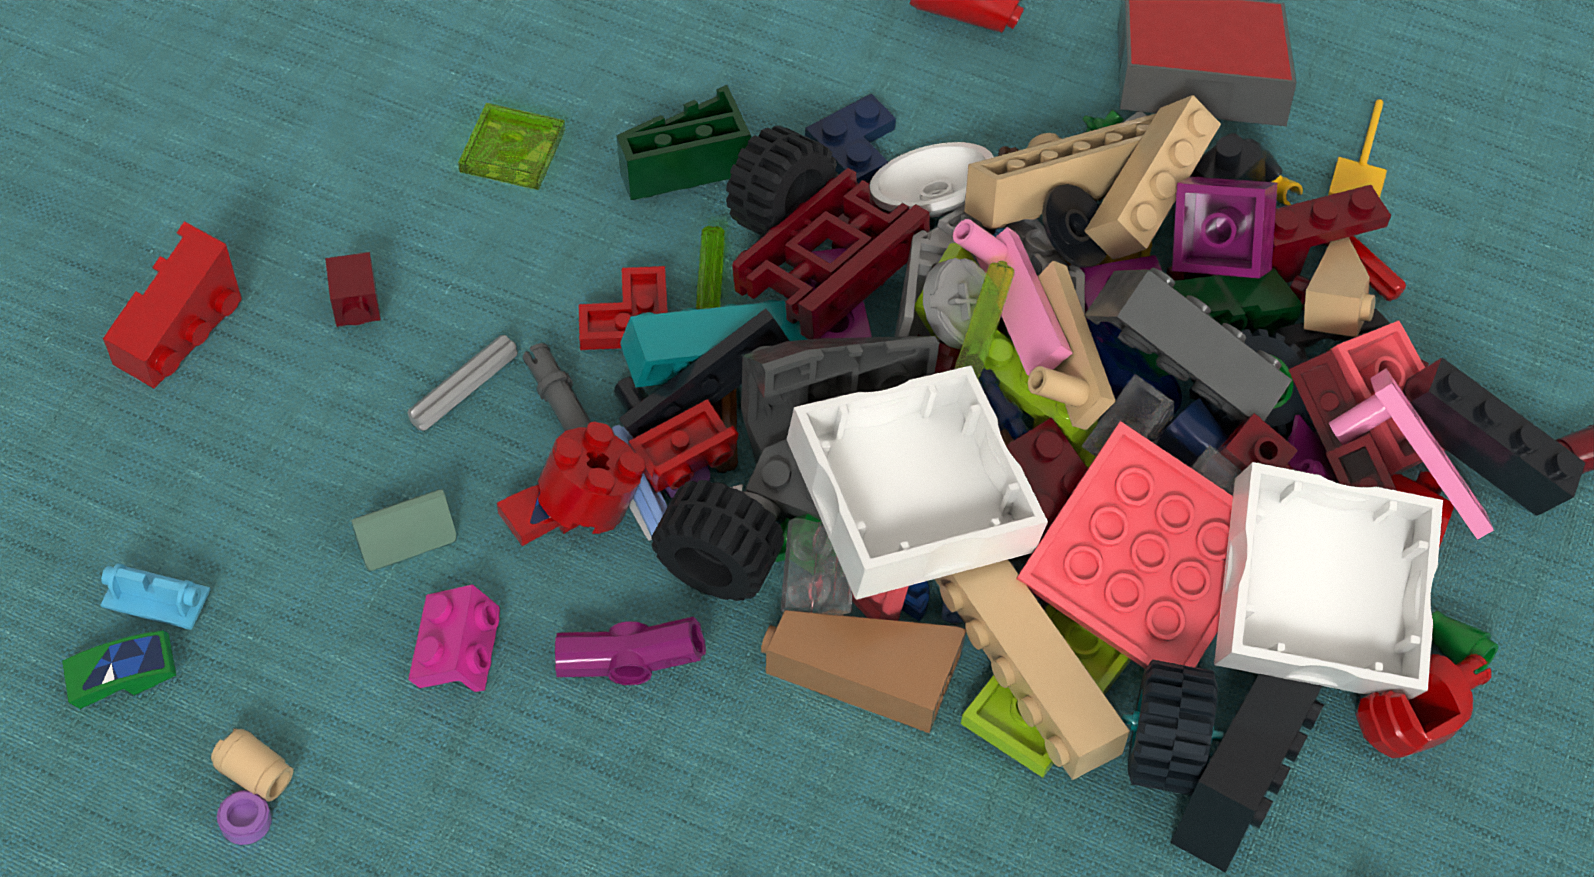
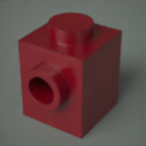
(352, 289)
(1258, 443)

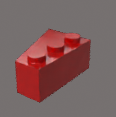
(176, 310)

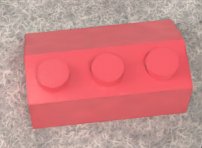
(1366, 357)

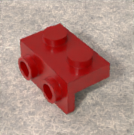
(685, 446)

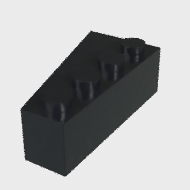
(1246, 768)

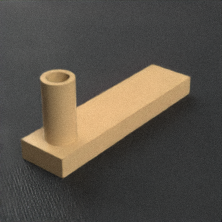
(1081, 377)

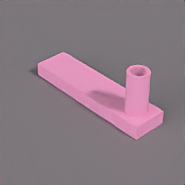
(1027, 308)
(1391, 402)

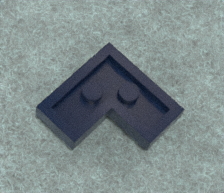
(850, 136)

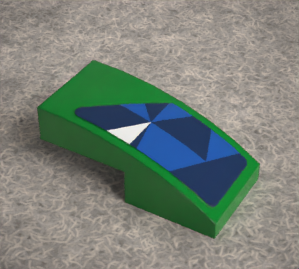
(124, 664)

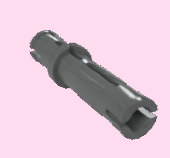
(555, 387)

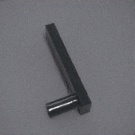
(707, 378)

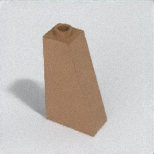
(867, 662)

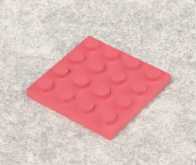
(1138, 553)

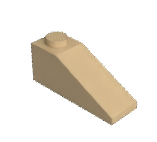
(1338, 292)

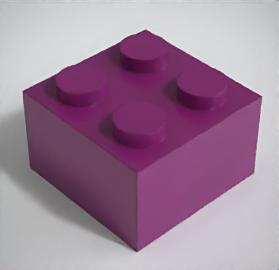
(1224, 227)

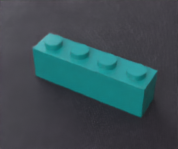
(667, 343)

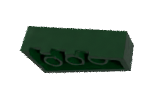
(1242, 303)

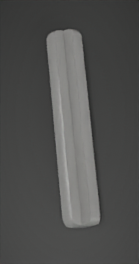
(462, 383)

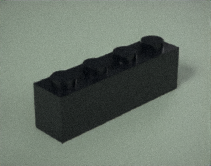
(1493, 438)

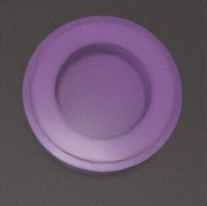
(244, 817)

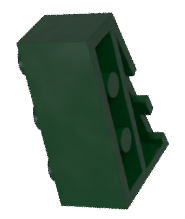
(684, 149)

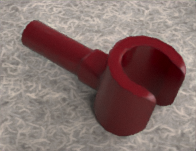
(1299, 288)

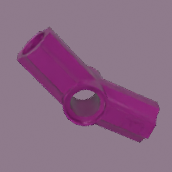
(629, 650)

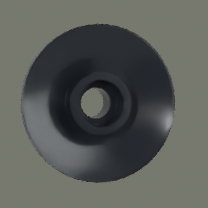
(1065, 217)

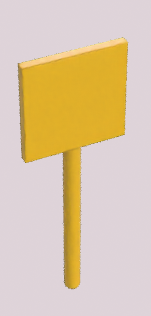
(1355, 174)

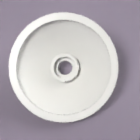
(927, 177)

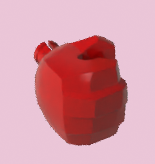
(1414, 725)

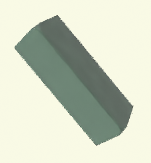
(404, 530)

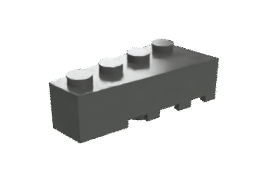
(1190, 342)

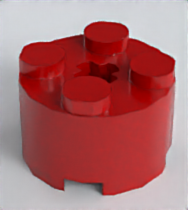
(590, 478)

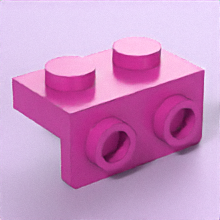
(455, 639)

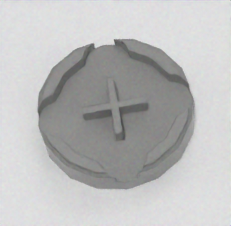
(951, 297)

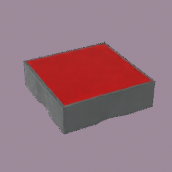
(1220, 51)

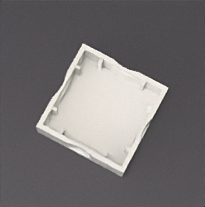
(914, 482)
(1329, 582)

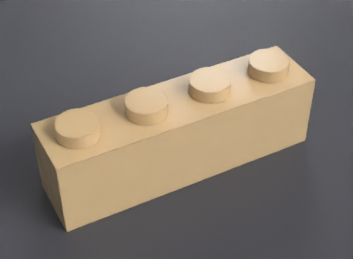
(1150, 177)

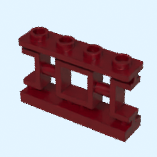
(846, 279)

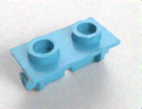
(153, 596)

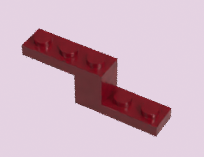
(1314, 224)
(1326, 398)

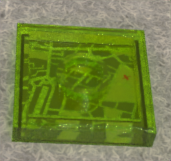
(512, 146)

